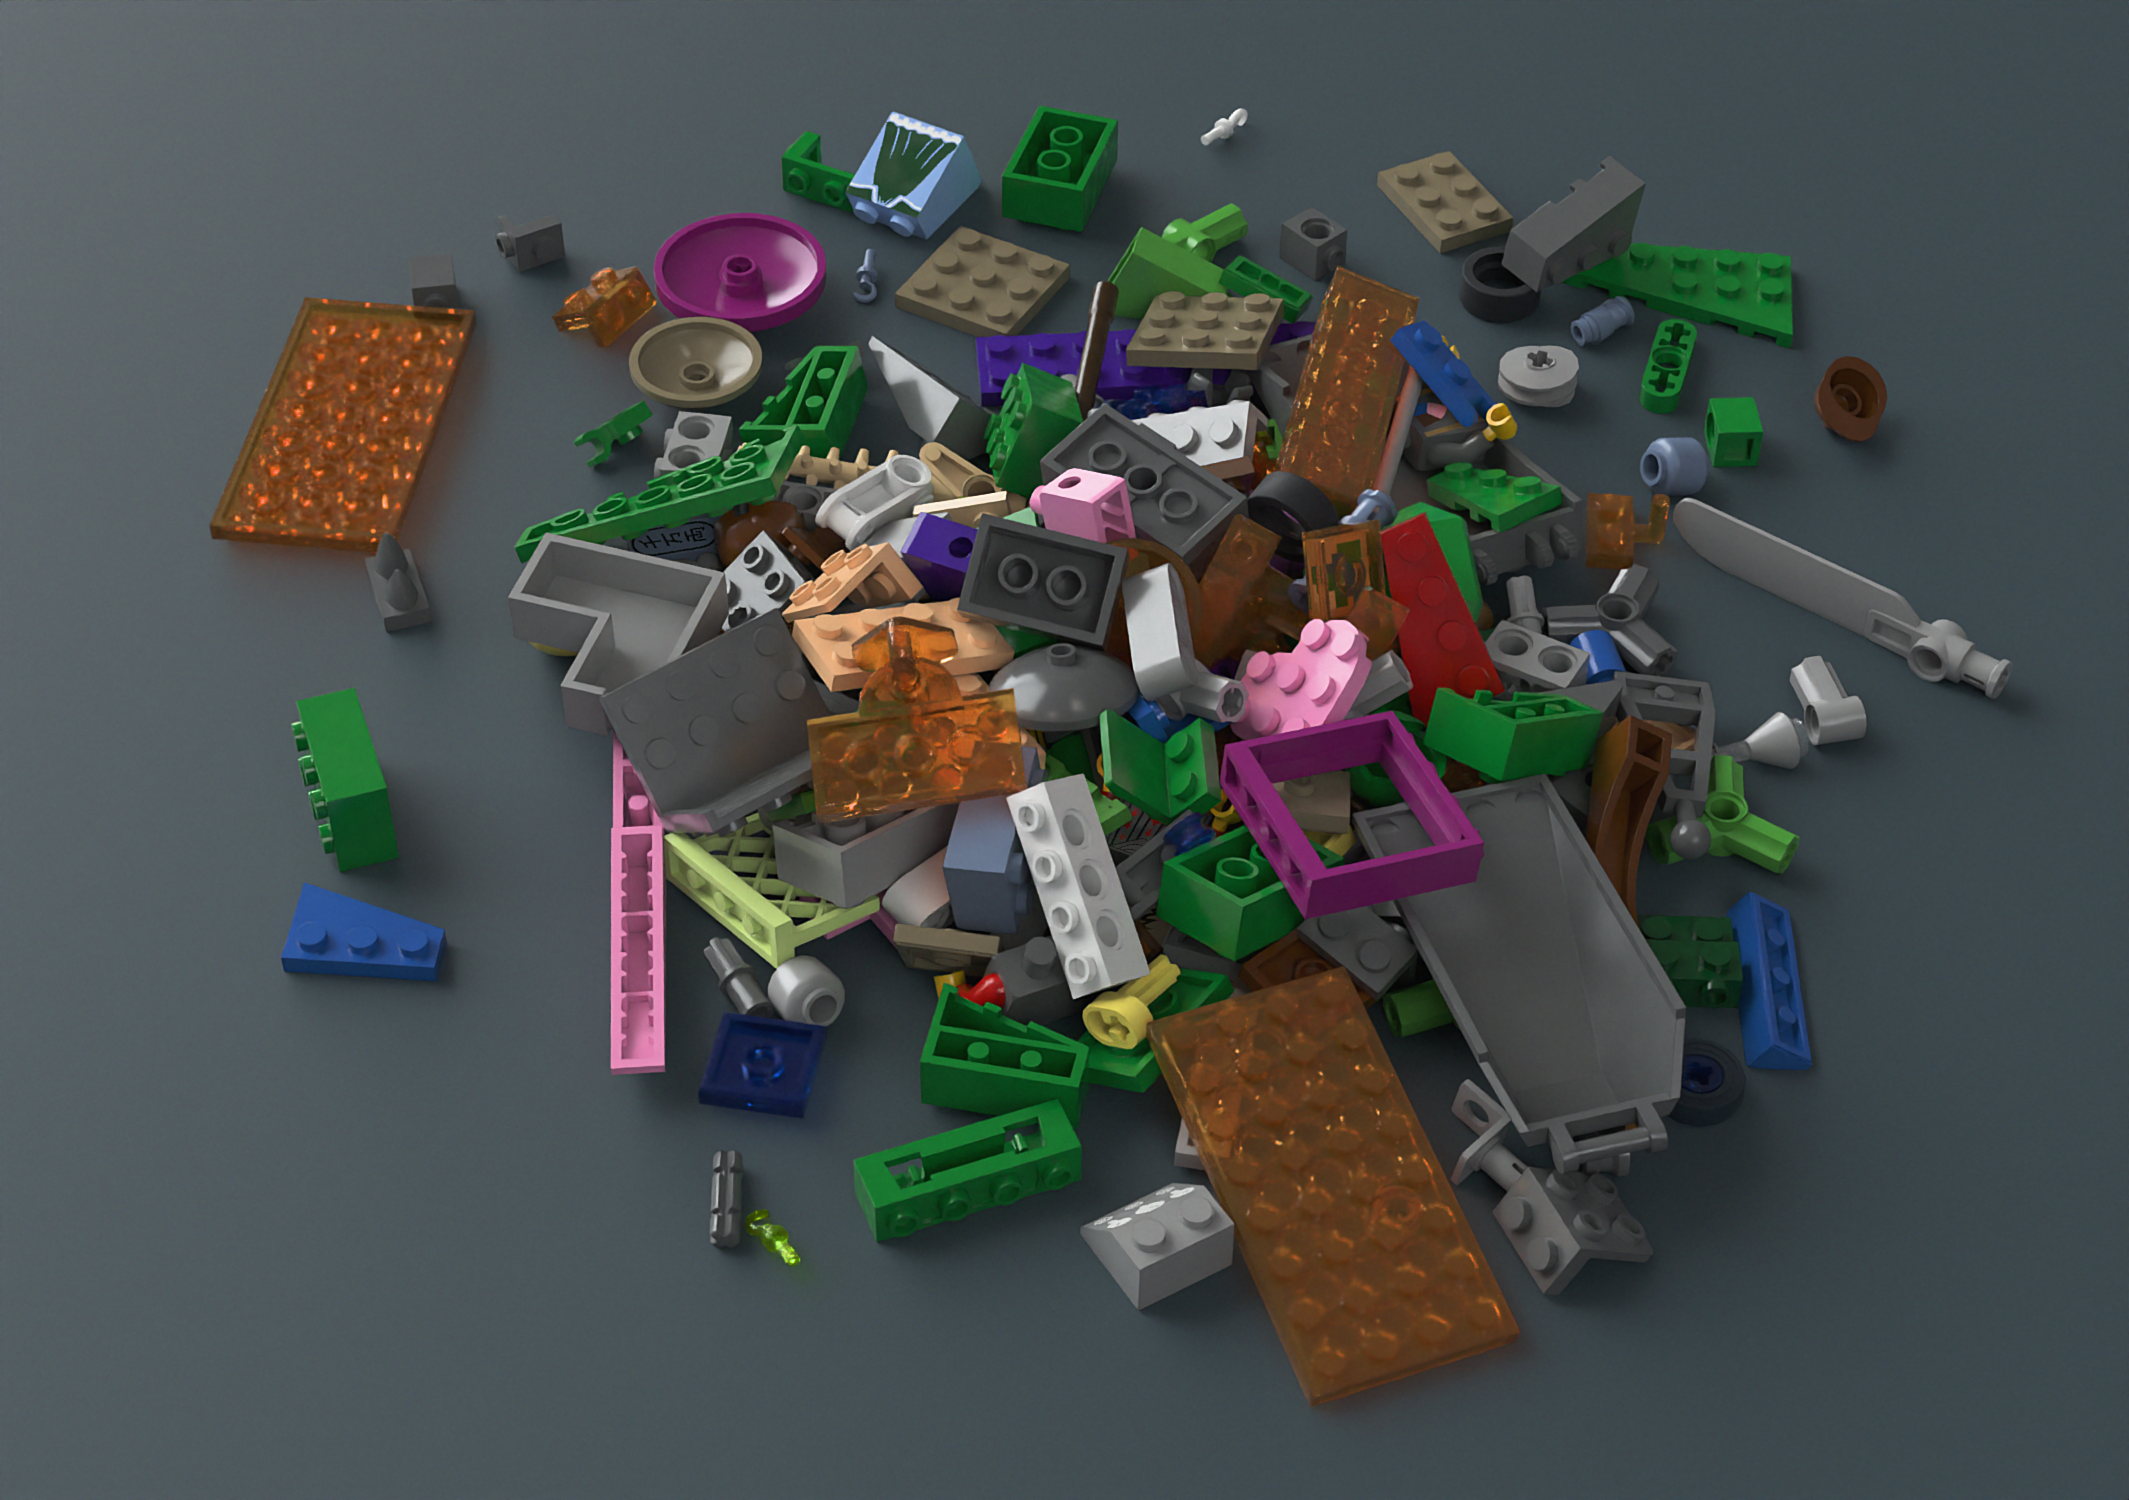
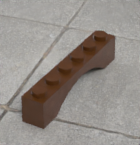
(1625, 786)

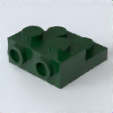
(1697, 957)

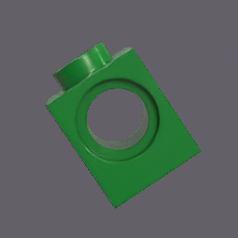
(1733, 432)

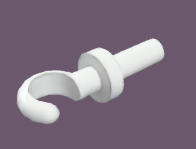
(1225, 128)

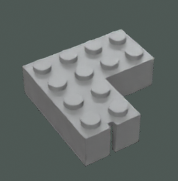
(616, 612)

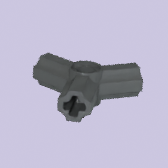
(1621, 616)

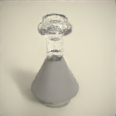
(1775, 743)

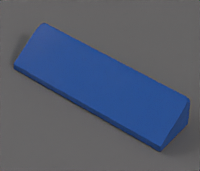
(1771, 990)

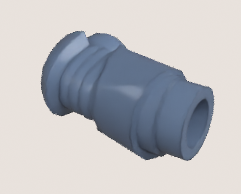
(1602, 321)

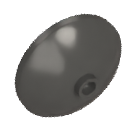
(1067, 686)

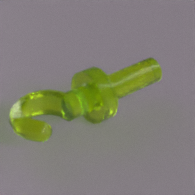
(773, 1238)

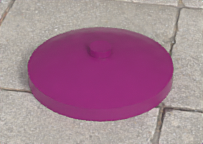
(741, 270)

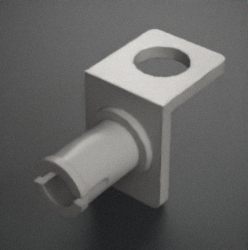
(1487, 1151)

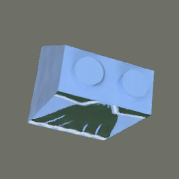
(913, 177)

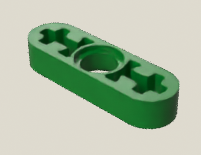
(1671, 378)

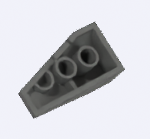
(932, 405)

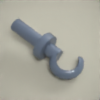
(867, 277)

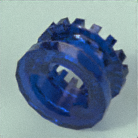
(1188, 834)

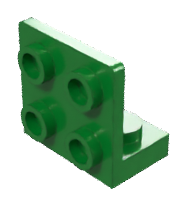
(1160, 776)

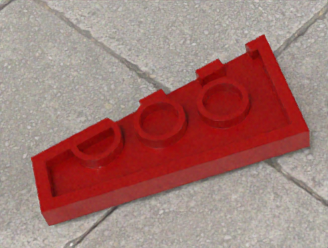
(1439, 633)

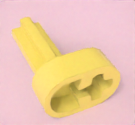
(1122, 1016)

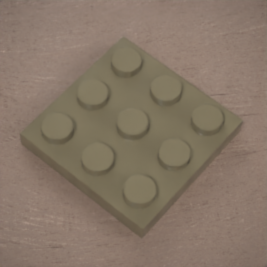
(982, 285)
(1205, 331)

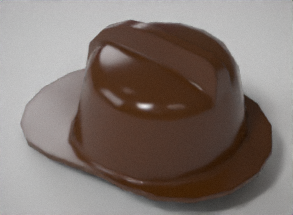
(1851, 398)

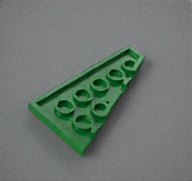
(1703, 286)
(672, 499)

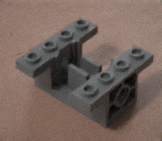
(1167, 492)

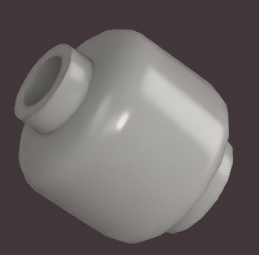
(806, 991)

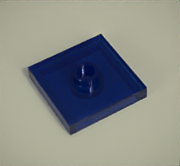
(763, 1065)

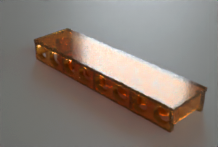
(1347, 388)

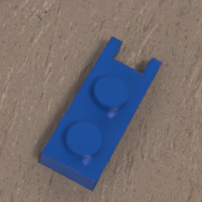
(1443, 372)

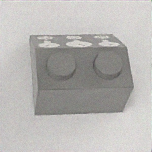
(1163, 1242)

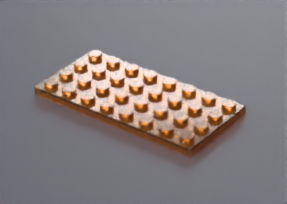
(344, 425)
(1330, 1186)

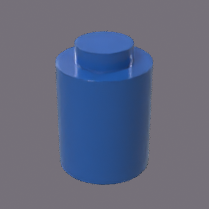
(1603, 655)

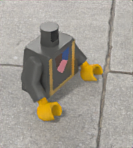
(1440, 439)

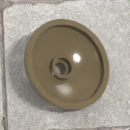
(695, 362)

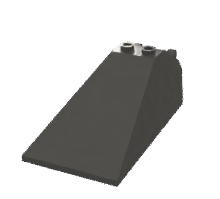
(1546, 974)

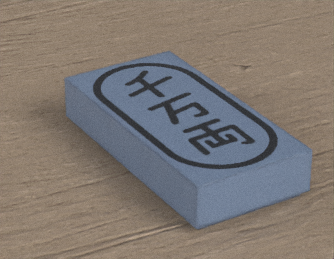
(676, 543)

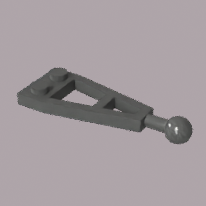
(1685, 705)

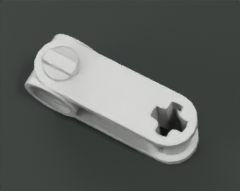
(876, 499)

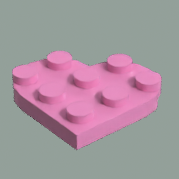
(1305, 686)

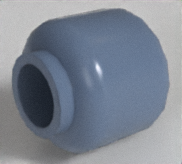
(1675, 466)

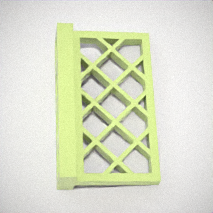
(738, 900)

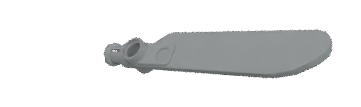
(1839, 596)

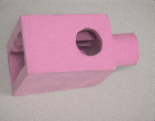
(1086, 506)

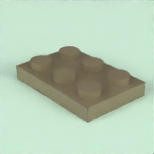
(1445, 201)

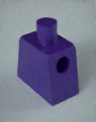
(939, 555)

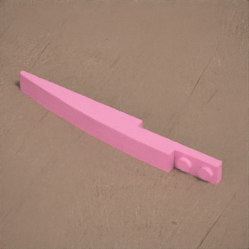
(636, 926)

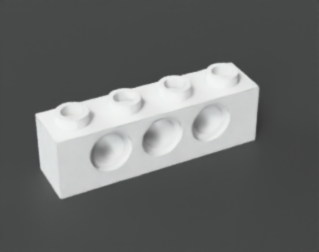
(1078, 885)

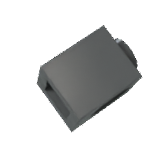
(1313, 243)
(433, 281)

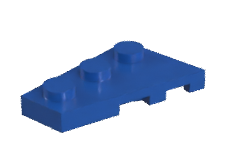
(359, 939)

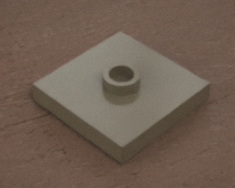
(1318, 801)
(945, 949)

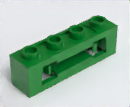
(967, 1171)

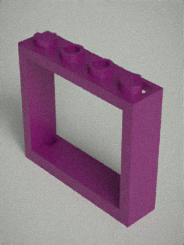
(1257, 763)

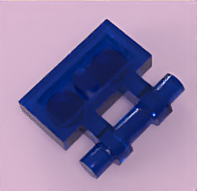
(1153, 400)

